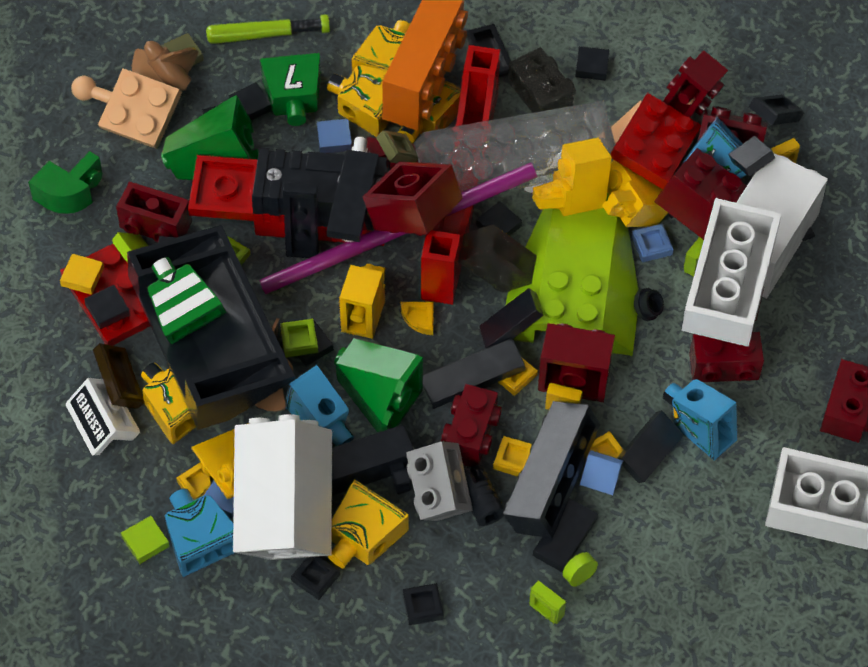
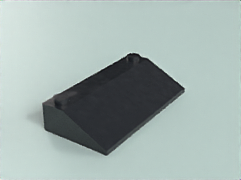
(230, 359)

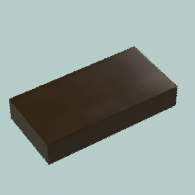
(118, 376)

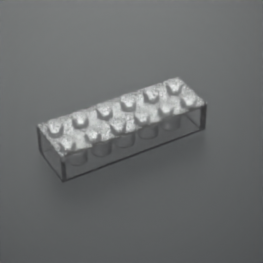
(501, 145)

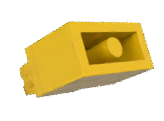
(580, 179)
(632, 198)
(362, 300)

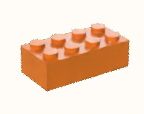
(422, 62)

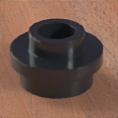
(648, 304)

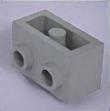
(438, 481)

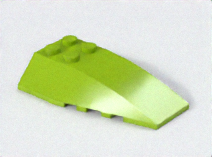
(583, 275)

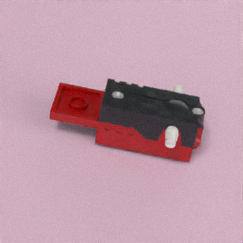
(255, 187)

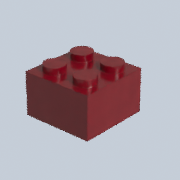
(693, 190)
(413, 197)
(576, 360)

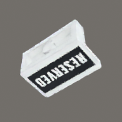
(98, 418)

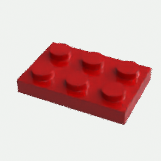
(655, 141)
(116, 274)

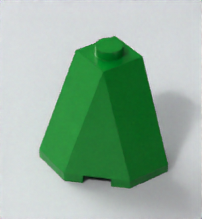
(219, 132)
(380, 381)

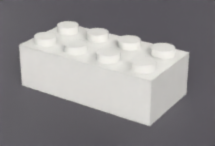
(731, 272)
(820, 498)

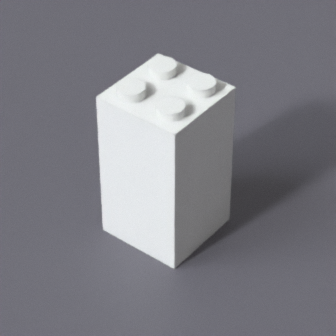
(794, 193)
(282, 488)

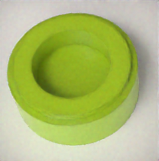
(580, 569)

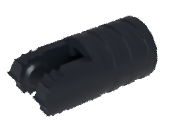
(484, 498)

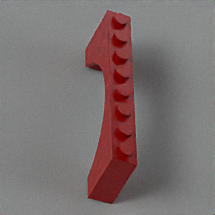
(443, 244)

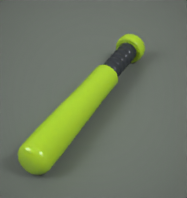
(263, 29)

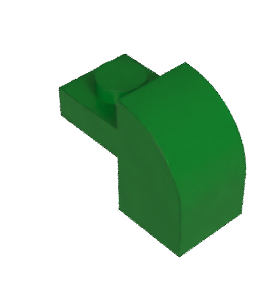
(64, 190)

